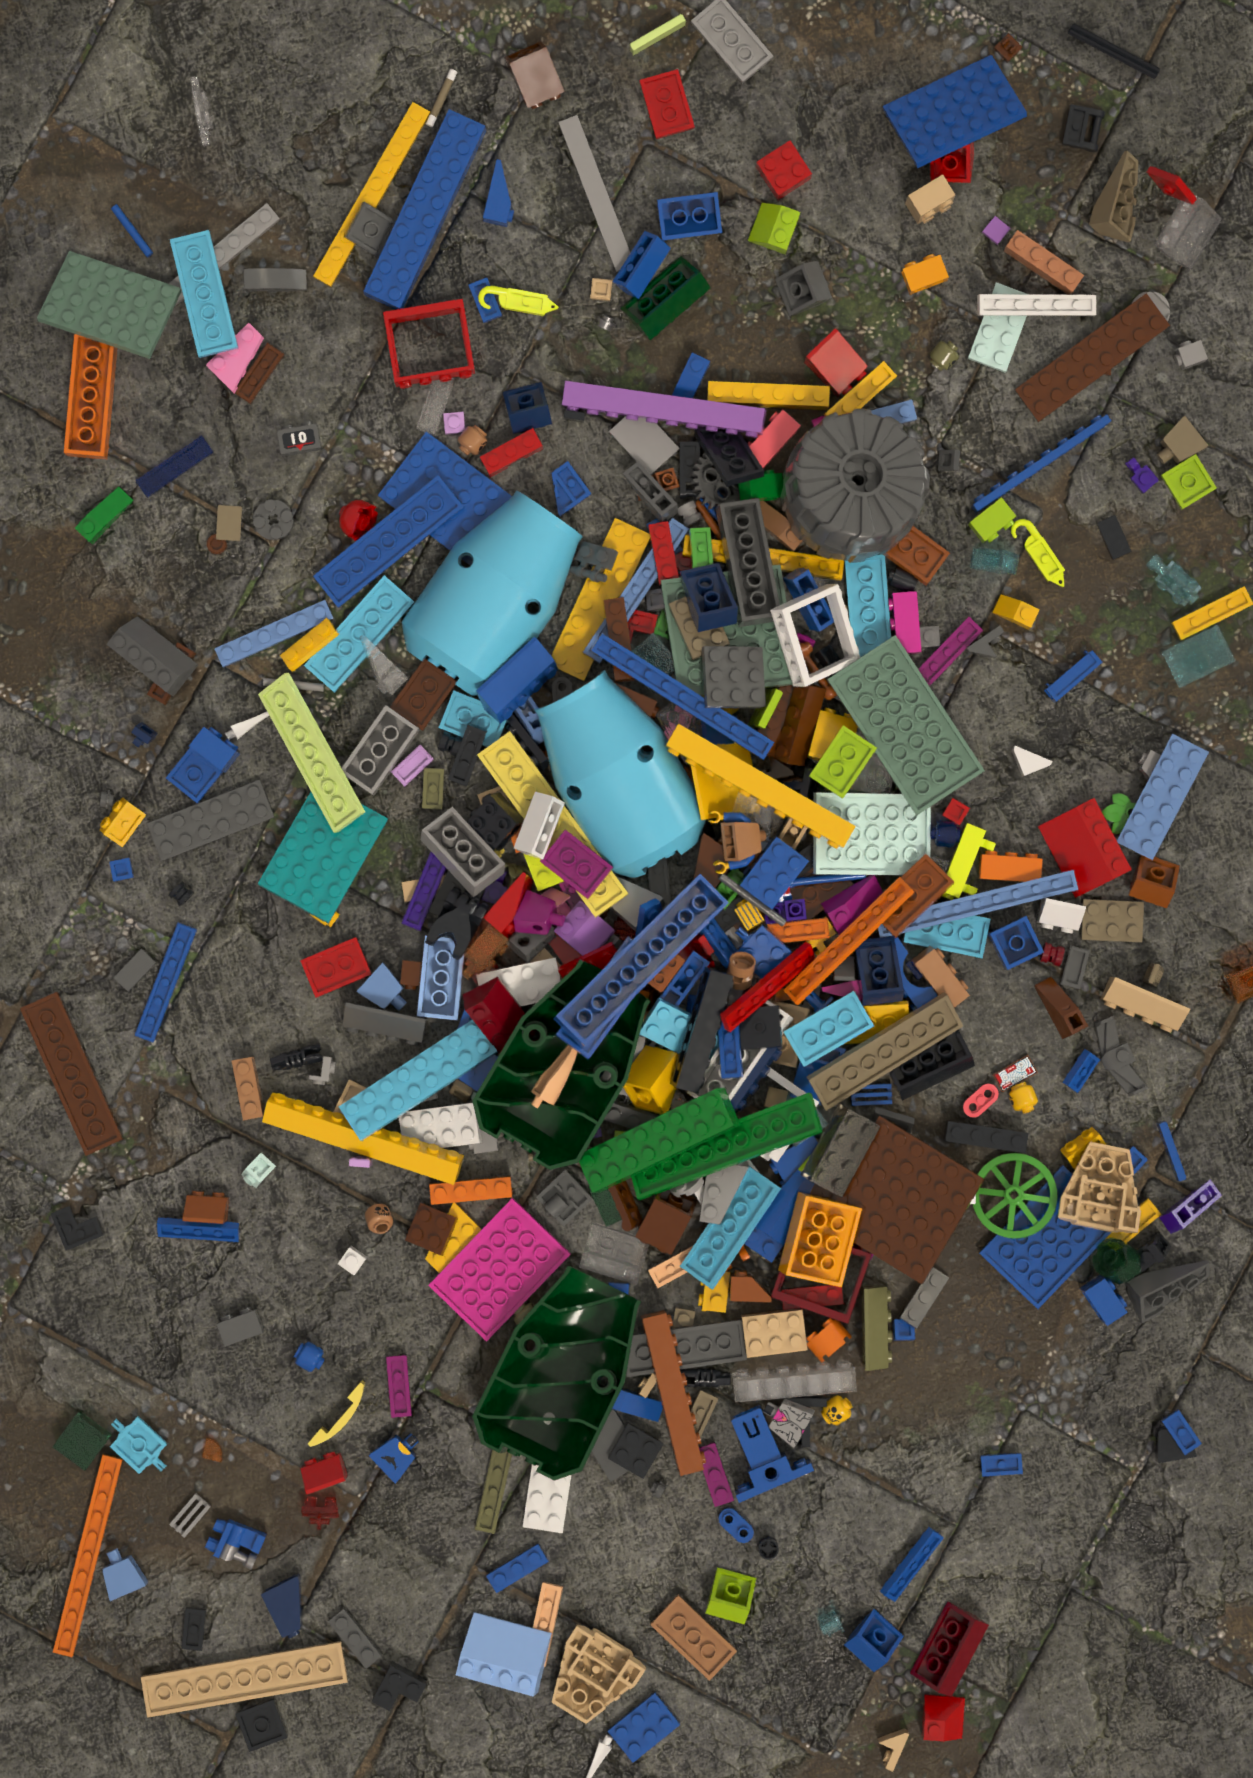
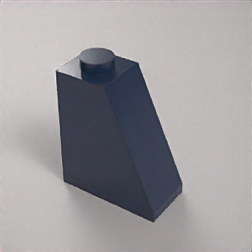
(285, 1605)

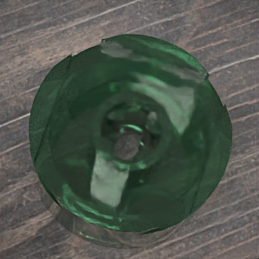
(1117, 1261)

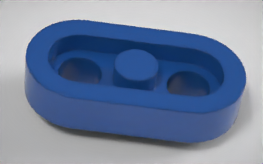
(736, 1525)

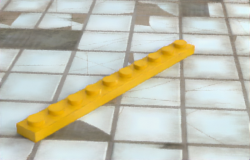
(374, 189)

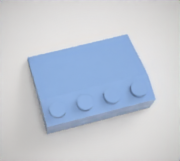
(504, 1654)

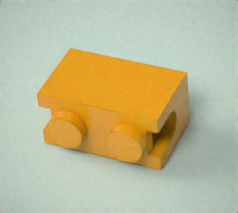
(924, 274)

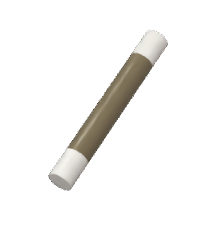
(441, 98)

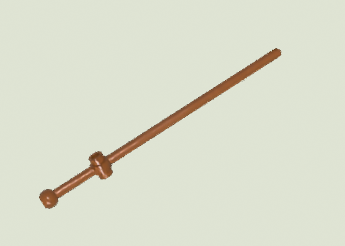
(807, 647)

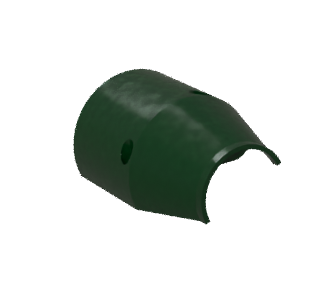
(561, 1130)
(579, 1337)

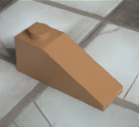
(779, 527)

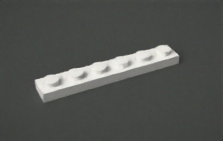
(1036, 305)

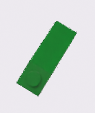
(103, 515)

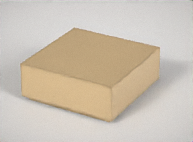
(601, 289)

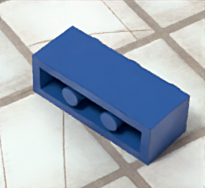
(641, 264)
(816, 614)

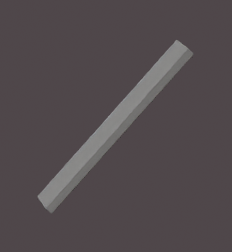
(595, 191)

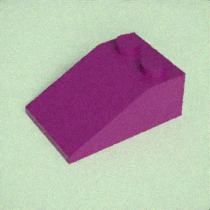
(851, 903)

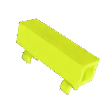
(963, 860)

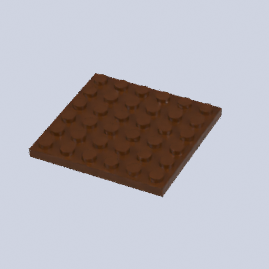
(908, 1200)

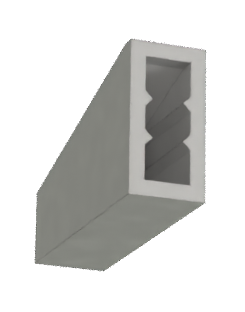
(629, 906)

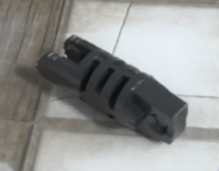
(297, 1058)
(706, 1377)

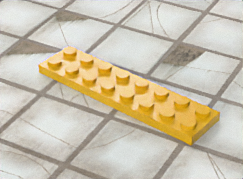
(589, 607)

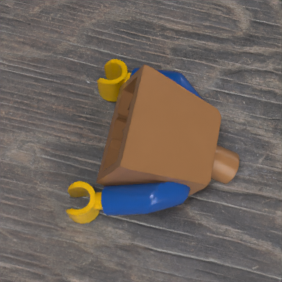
(739, 838)

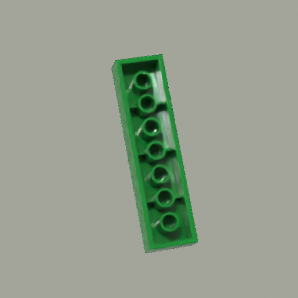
(659, 1140)

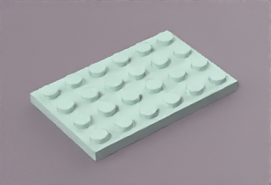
(885, 837)

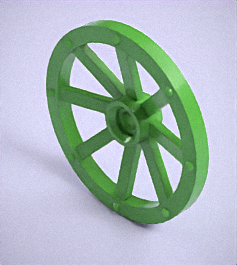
(1018, 1201)

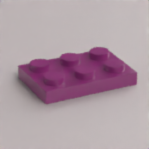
(576, 864)

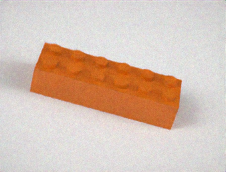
(90, 399)

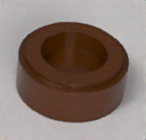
(216, 546)

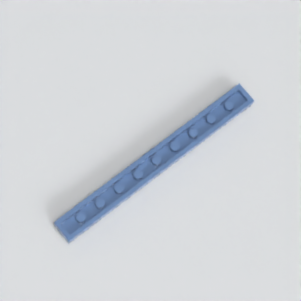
(992, 901)

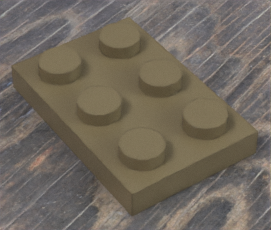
(695, 640)
(1112, 920)

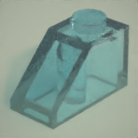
(995, 561)

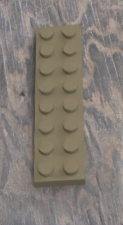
(885, 1051)

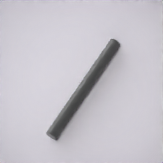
(751, 899)

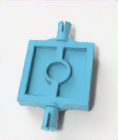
(138, 1445)

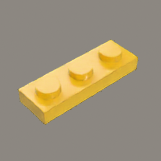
(309, 644)

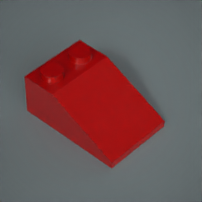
(505, 909)

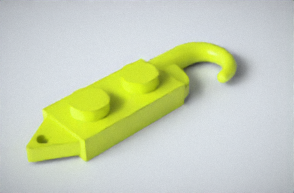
(519, 300)
(1041, 553)

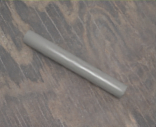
(300, 685)

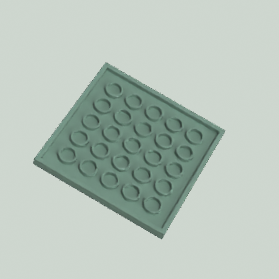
(690, 671)

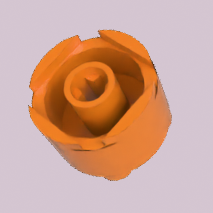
(828, 1340)

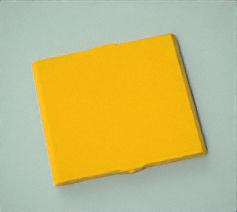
(713, 794)

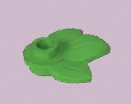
(1118, 812)

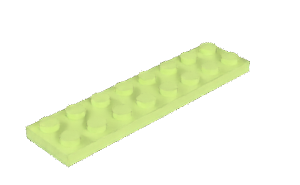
(311, 753)

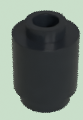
(902, 579)

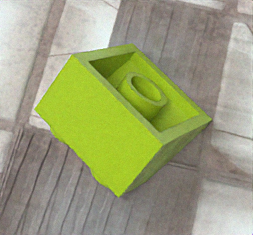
(774, 227)
(731, 1596)

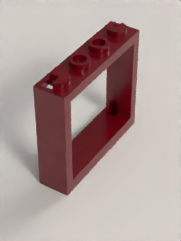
(859, 1251)

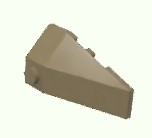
(1115, 204)

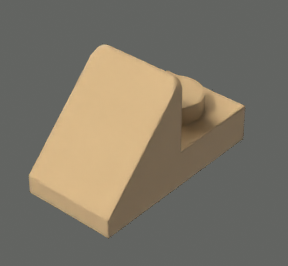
(896, 1742)

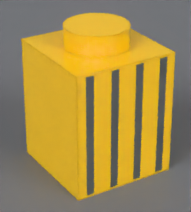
(748, 915)

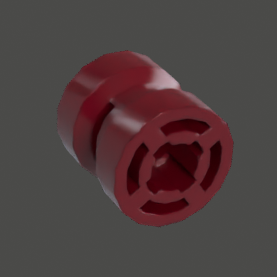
(1052, 954)

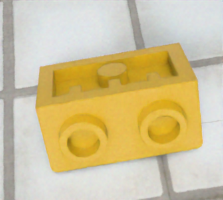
(121, 821)
(1074, 1149)
(715, 1299)

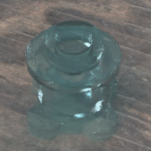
(831, 1625)

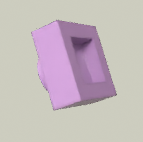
(454, 422)

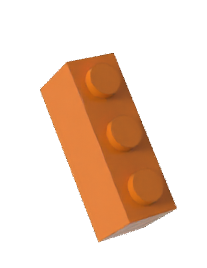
(1009, 867)

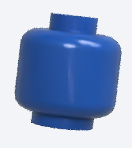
(309, 1356)

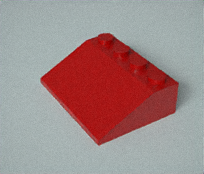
(1085, 844)

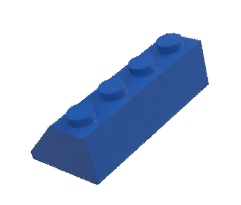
(517, 680)

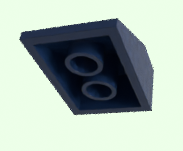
(709, 597)
(879, 971)

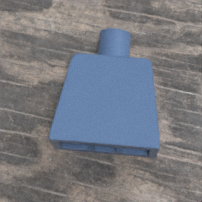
(383, 988)
(122, 1575)

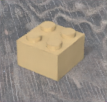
(930, 199)

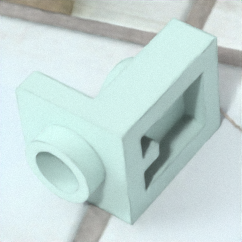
(257, 1170)

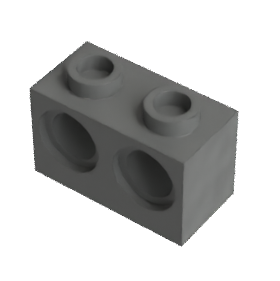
(536, 943)

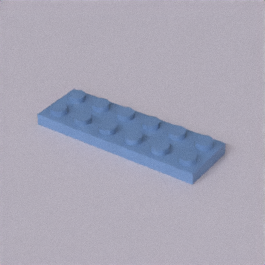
(1162, 796)

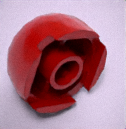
(357, 518)

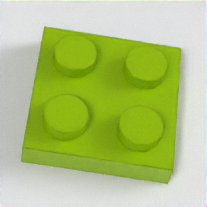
(1188, 481)

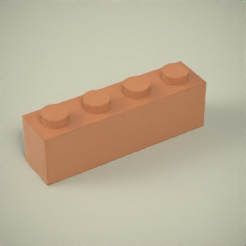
(1043, 263)

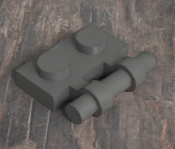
(596, 556)

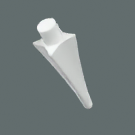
(241, 728)
(602, 1750)

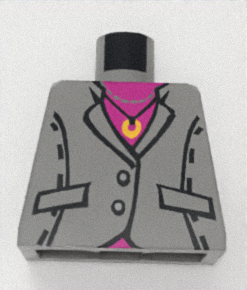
(789, 1420)

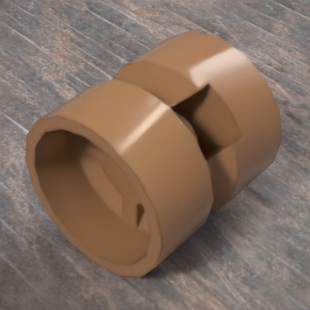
(742, 968)

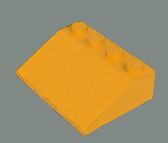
(819, 1239)

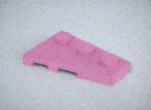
(232, 364)

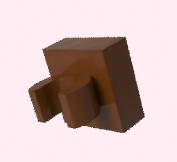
(1008, 48)

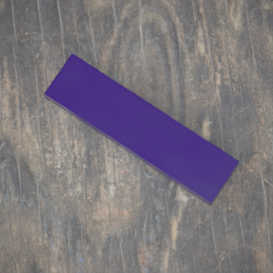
(424, 893)

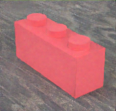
(774, 437)

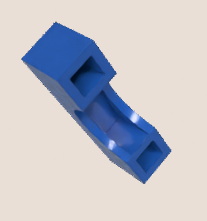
(917, 995)

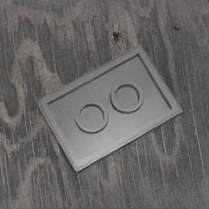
(644, 442)

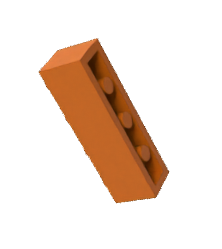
(471, 1190)

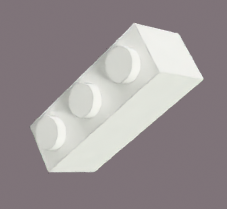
(539, 825)

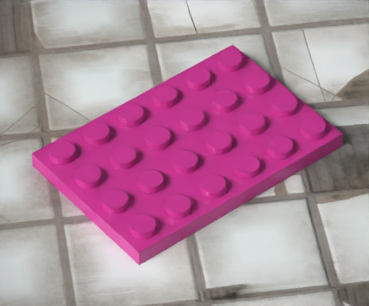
(499, 1269)

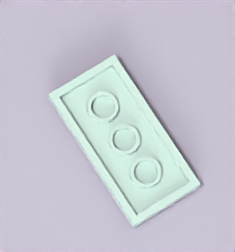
(997, 336)

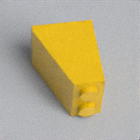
(826, 729)
(651, 1078)

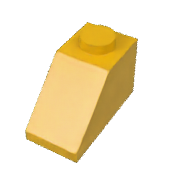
(1016, 611)

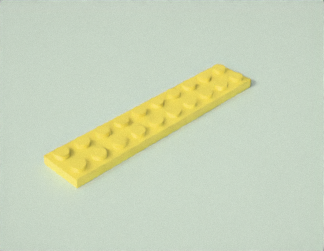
(519, 782)

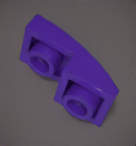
(790, 910)

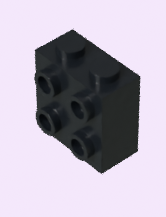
(495, 821)

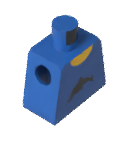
(395, 1456)

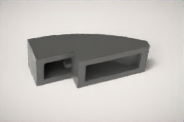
(275, 280)

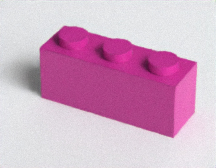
(906, 620)

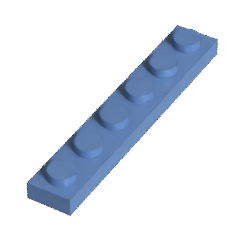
(273, 633)

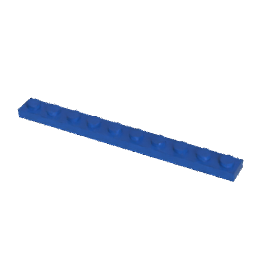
(681, 696)

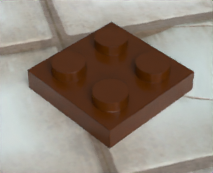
(431, 1229)

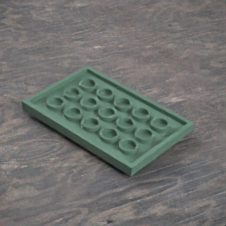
(109, 304)

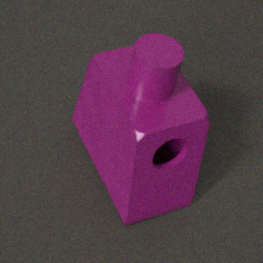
(537, 914)

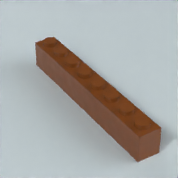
(672, 1392)

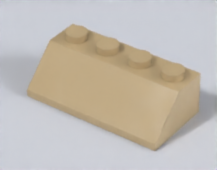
(1145, 1004)

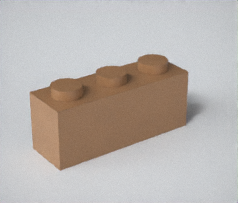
(940, 975)
(248, 1088)

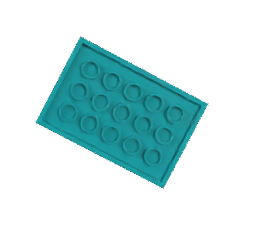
(317, 865)

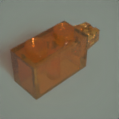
(484, 951)

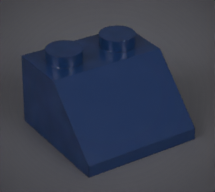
(527, 408)

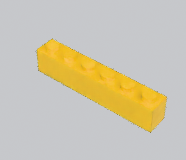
(770, 395)

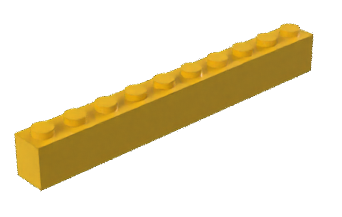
(760, 786)
(382, 1145)

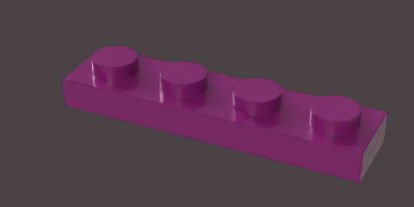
(950, 650)

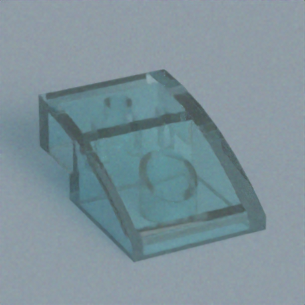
(1198, 656)

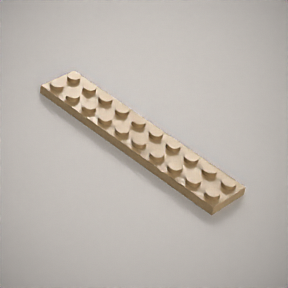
(244, 1679)

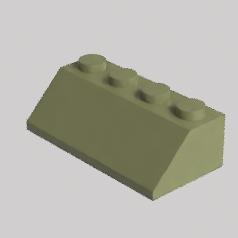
(875, 1327)

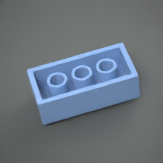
(440, 981)

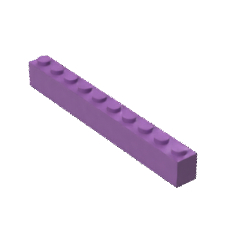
(664, 408)

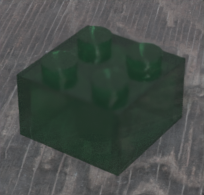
(82, 1441)

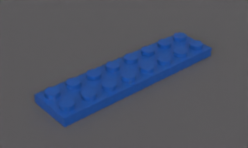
(388, 541)

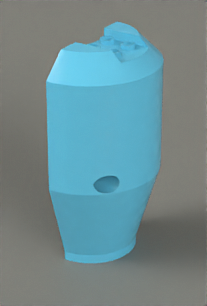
(480, 613)
(629, 800)

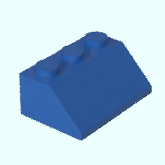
(689, 216)

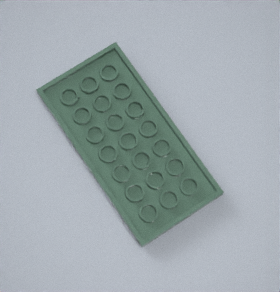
(906, 725)

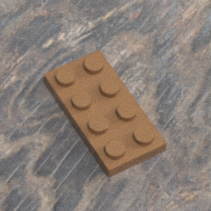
(693, 1637)

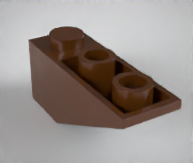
(1061, 1008)

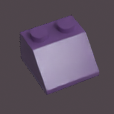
(583, 930)

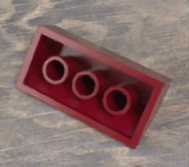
(494, 1011)
(949, 1649)

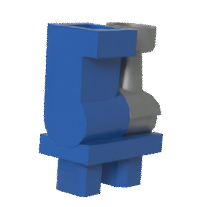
(234, 1536)

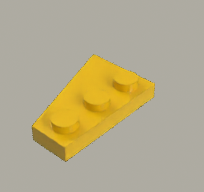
(462, 1234)

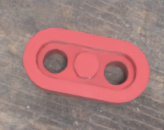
(980, 1100)

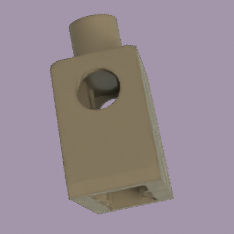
(1181, 442)

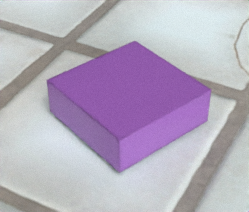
(996, 230)

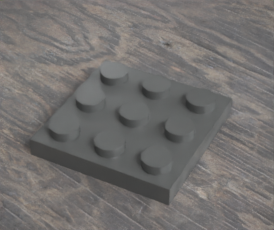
(733, 677)

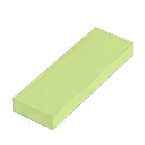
(657, 34)

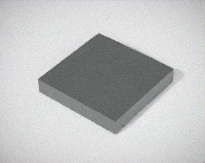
(370, 229)

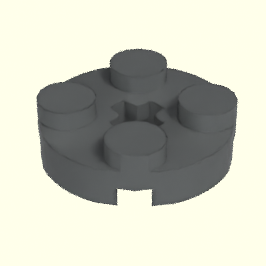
(274, 531)

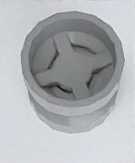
(689, 514)

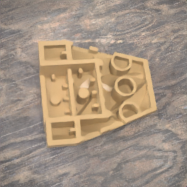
(1102, 1191)
(594, 1673)

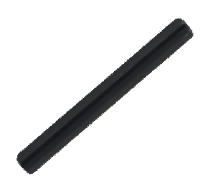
(1114, 51)

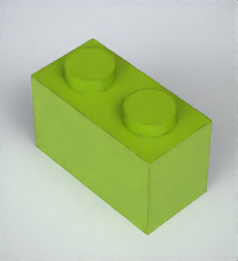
(992, 520)

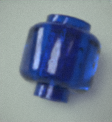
(945, 834)

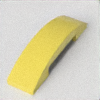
(323, 1434)

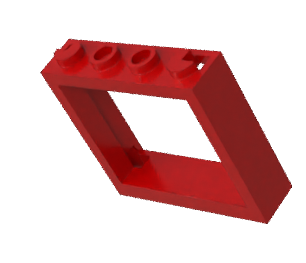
(422, 312)

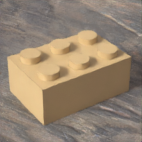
(774, 1332)

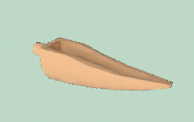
(554, 1078)

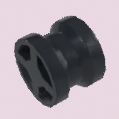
(181, 893)

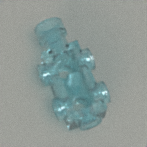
(1175, 581)

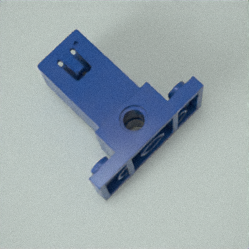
(763, 1453)

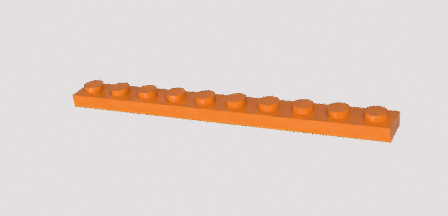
(87, 1555)

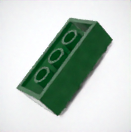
(666, 298)

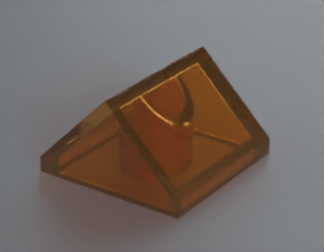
(1241, 982)

